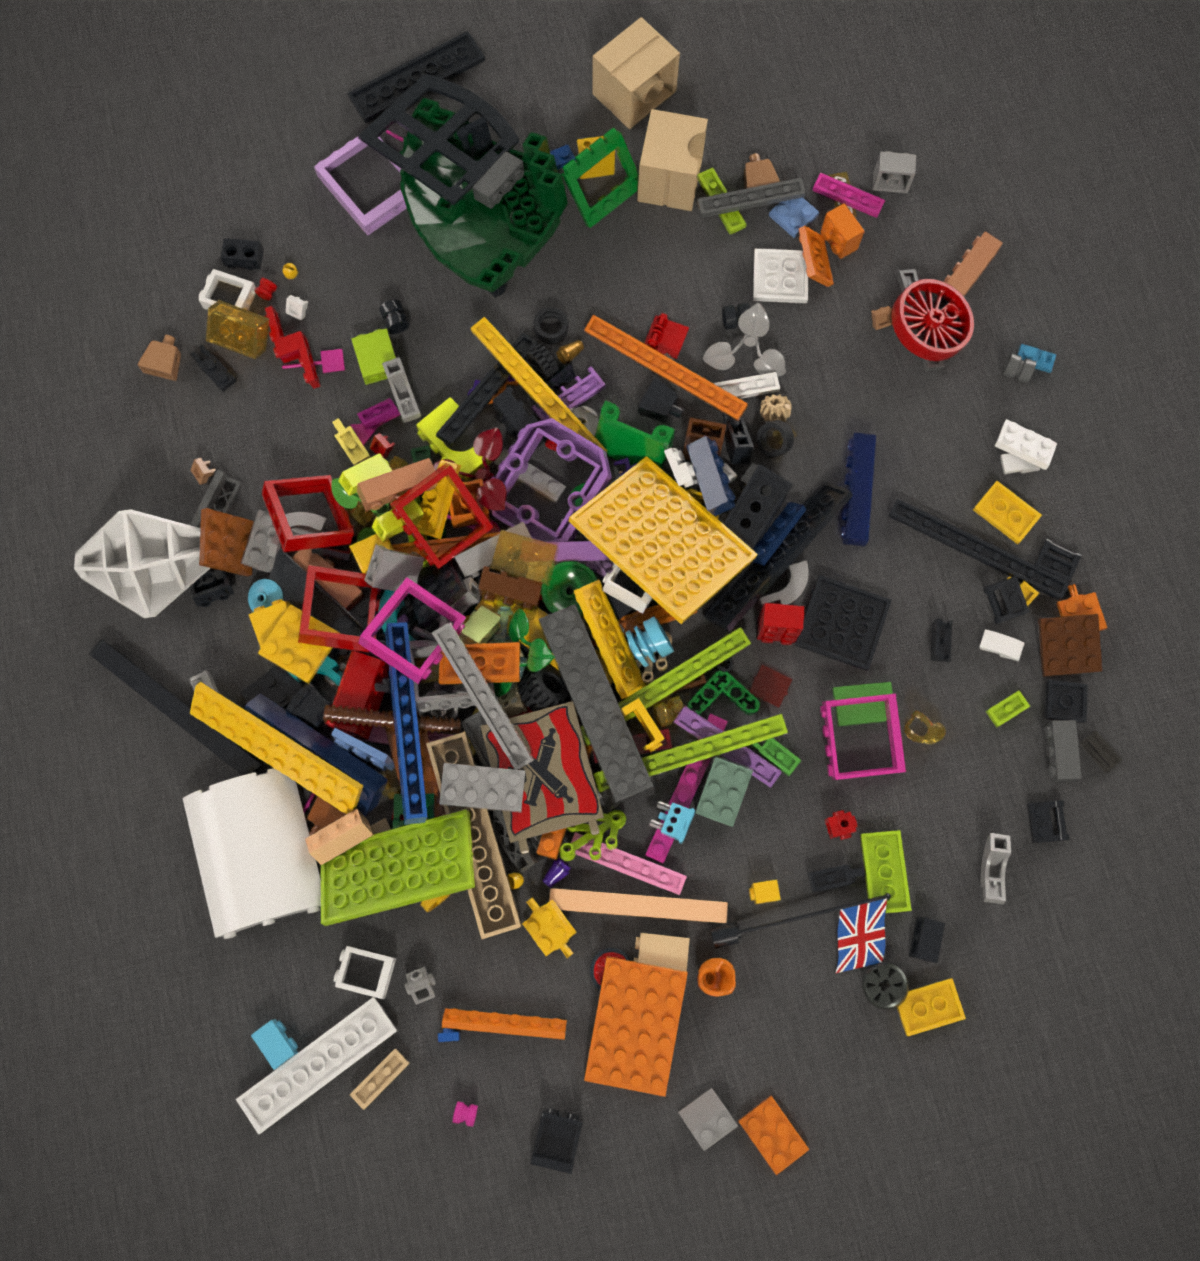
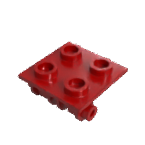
(666, 336)

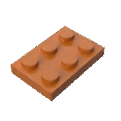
(815, 256)
(773, 1135)

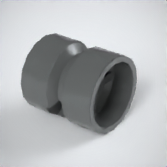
(1020, 368)

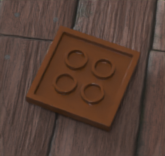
(1070, 644)

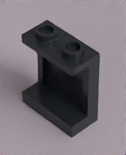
(557, 1140)

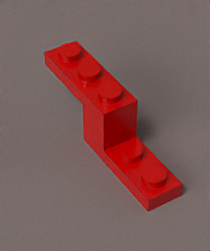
(292, 347)

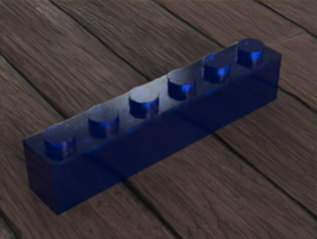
(860, 483)

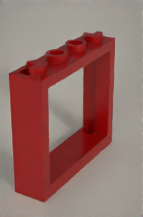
(306, 485)
(420, 543)
(328, 638)

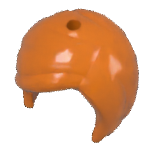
(716, 977)

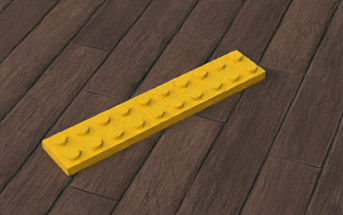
(275, 749)

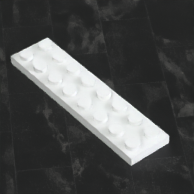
(316, 1065)

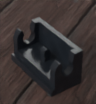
(941, 641)
(926, 939)

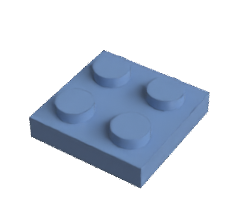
(793, 215)

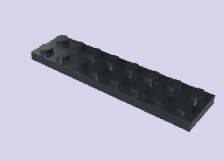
(442, 62)

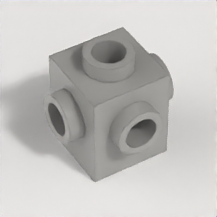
(420, 985)

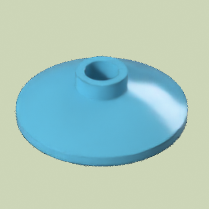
(267, 588)

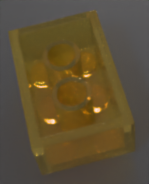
(237, 329)
(524, 557)

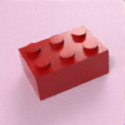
(780, 623)

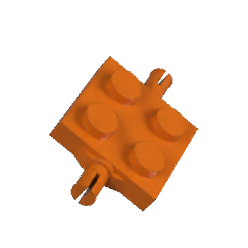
(1081, 605)

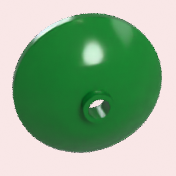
(564, 576)

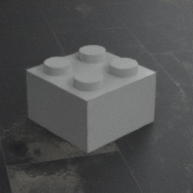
(894, 172)

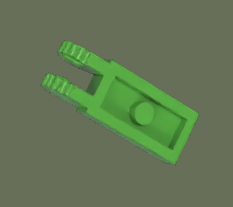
(778, 755)

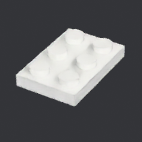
(1026, 444)

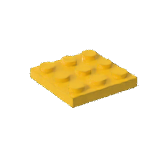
(286, 652)

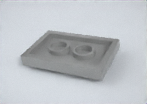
(256, 549)

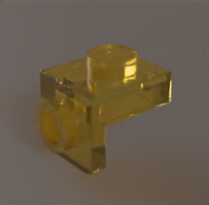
(388, 791)

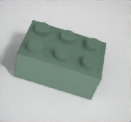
(724, 790)

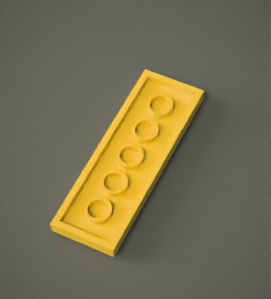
(609, 639)

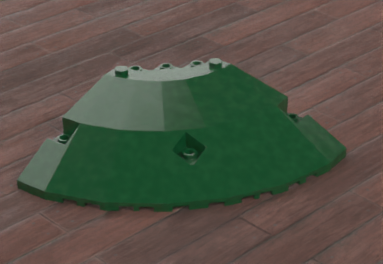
(469, 237)

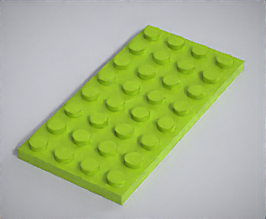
(399, 868)

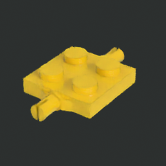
(549, 928)

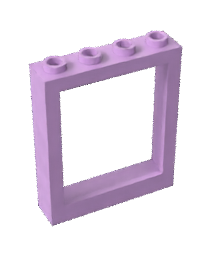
(376, 217)

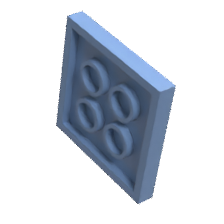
(363, 750)

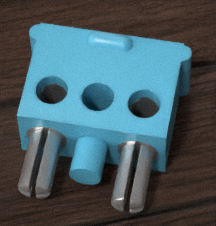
(683, 822)

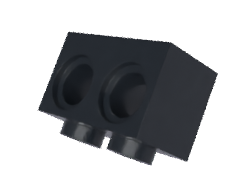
(243, 250)

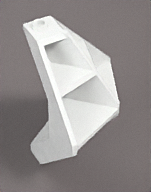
(141, 561)

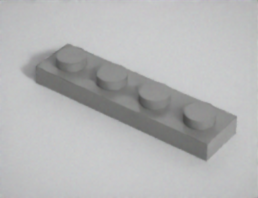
(536, 479)

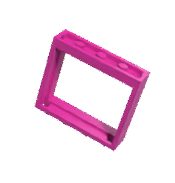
(392, 658)
(893, 731)

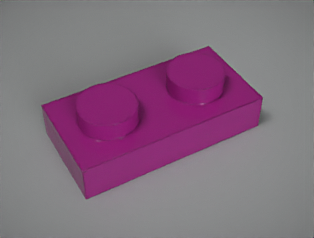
(378, 413)

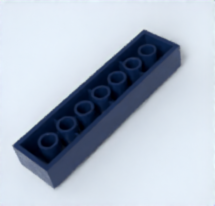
(313, 741)

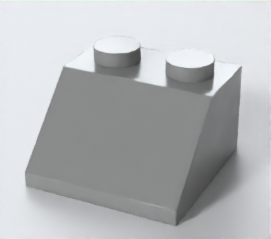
(707, 1119)

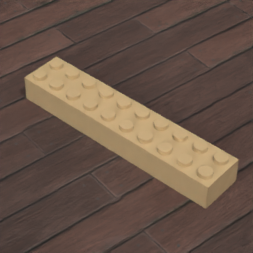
(492, 894)

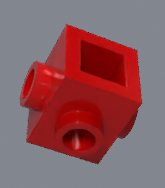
(834, 825)

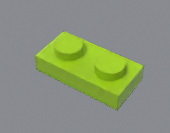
(1007, 709)

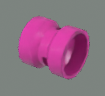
(464, 1113)

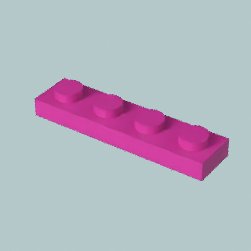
(849, 195)

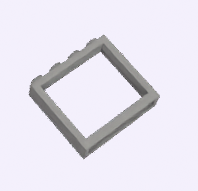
(444, 702)

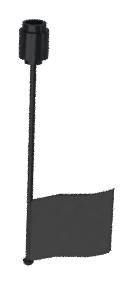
(292, 583)

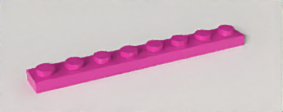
(682, 796)

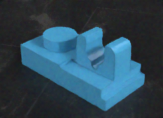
(1043, 359)

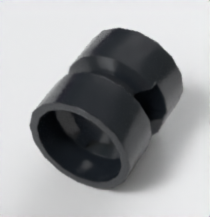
(732, 314)
(394, 316)

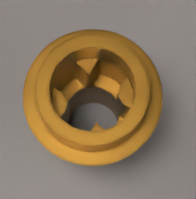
(570, 351)

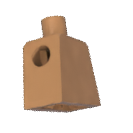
(759, 172)
(161, 359)

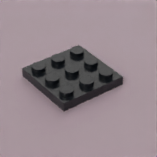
(442, 583)

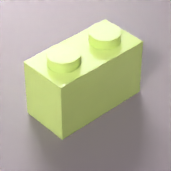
(480, 626)

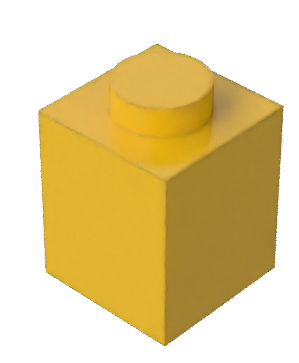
(764, 892)

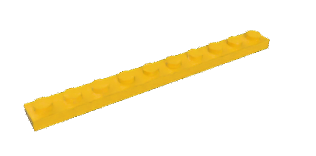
(529, 379)

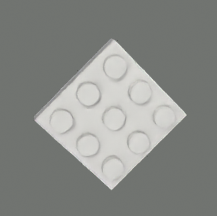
(780, 276)

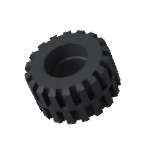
(543, 689)

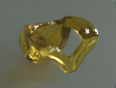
(934, 734)

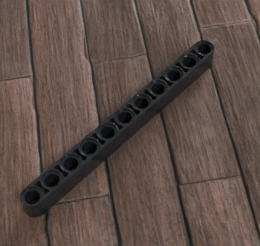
(173, 708)

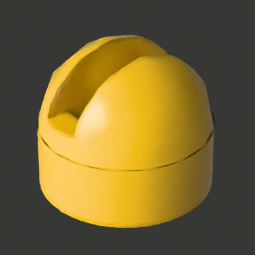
(288, 273)
(516, 880)

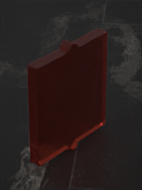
(770, 686)

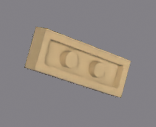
(379, 1079)

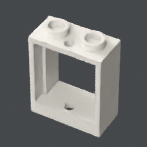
(245, 298)
(622, 594)
(385, 976)

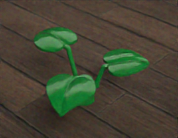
(538, 656)

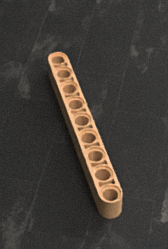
(640, 905)

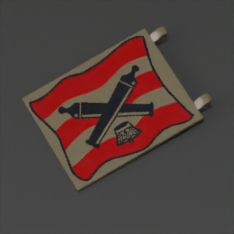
(558, 780)

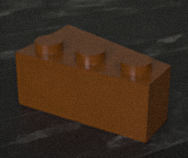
(509, 589)

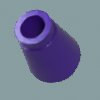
(556, 872)

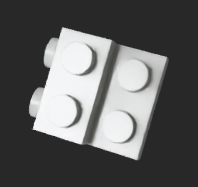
(682, 471)

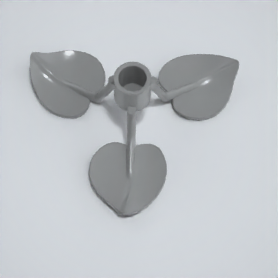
(754, 324)

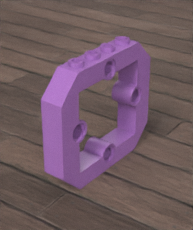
(523, 449)

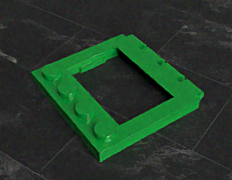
(585, 161)

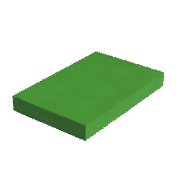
(865, 712)

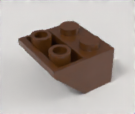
(700, 428)

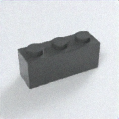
(498, 180)
(1063, 751)

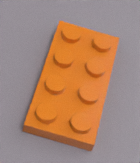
(495, 661)

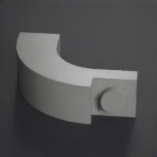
(300, 524)

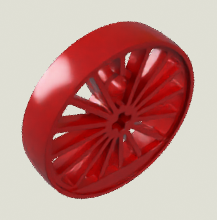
(932, 319)

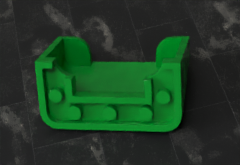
(628, 442)

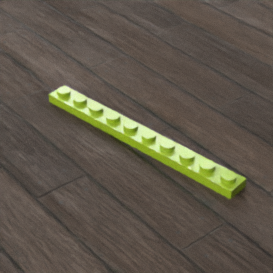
(685, 673)
(708, 747)

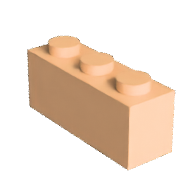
(338, 836)

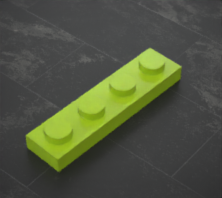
(713, 186)

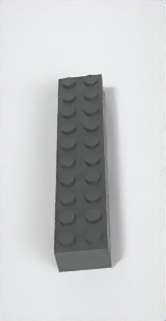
(595, 704)

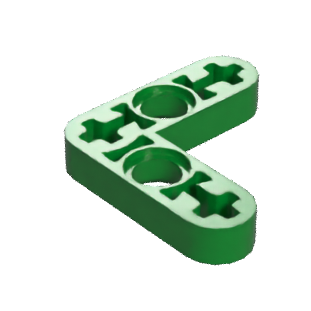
(726, 689)

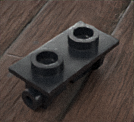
(561, 377)

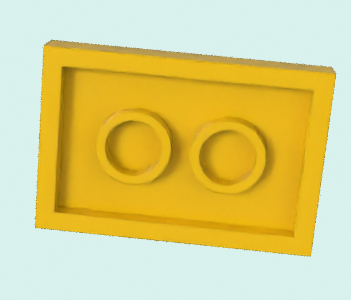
(1007, 512)
(930, 1007)

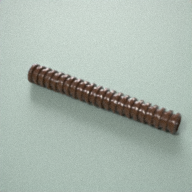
(387, 719)

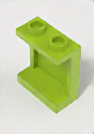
(371, 352)

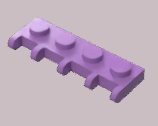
(578, 393)

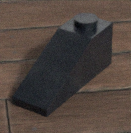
(737, 440)

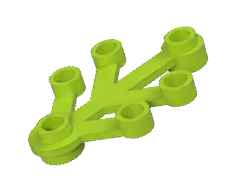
(608, 823)

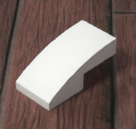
(1015, 464)
(1002, 645)

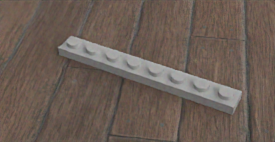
(482, 696)

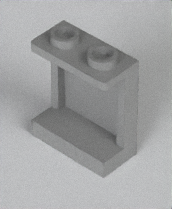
(390, 568)

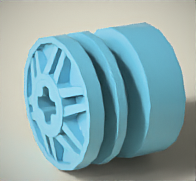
(649, 641)

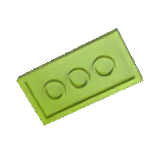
(886, 869)

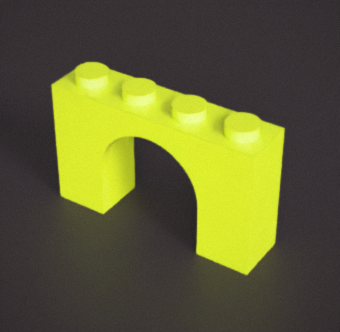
(431, 424)
(386, 524)

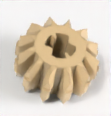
(775, 408)

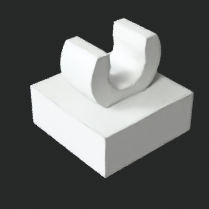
(296, 307)

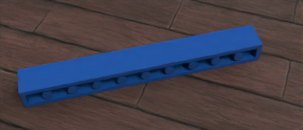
(406, 729)

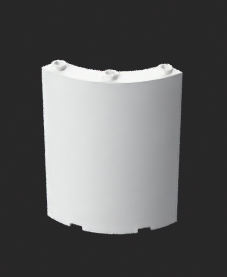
(252, 851)

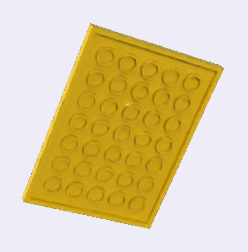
(663, 539)

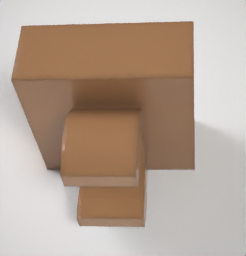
(882, 317)
(201, 471)

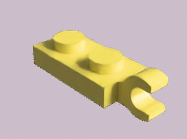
(350, 443)

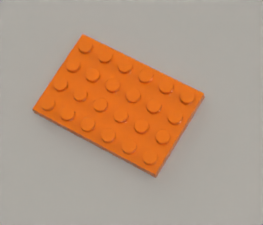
(636, 1026)

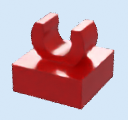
(381, 445)

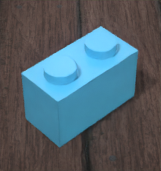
(275, 1043)

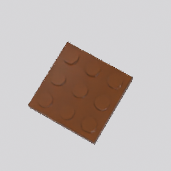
(224, 541)

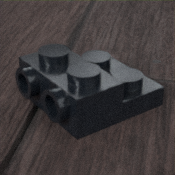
(211, 587)

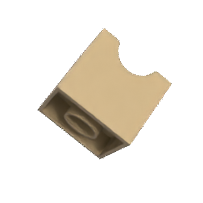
(635, 72)
(671, 159)

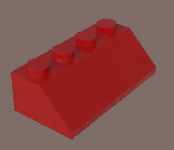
(359, 691)

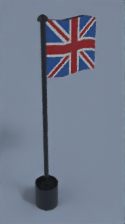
(858, 932)

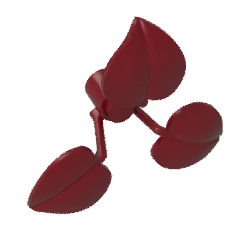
(493, 492)

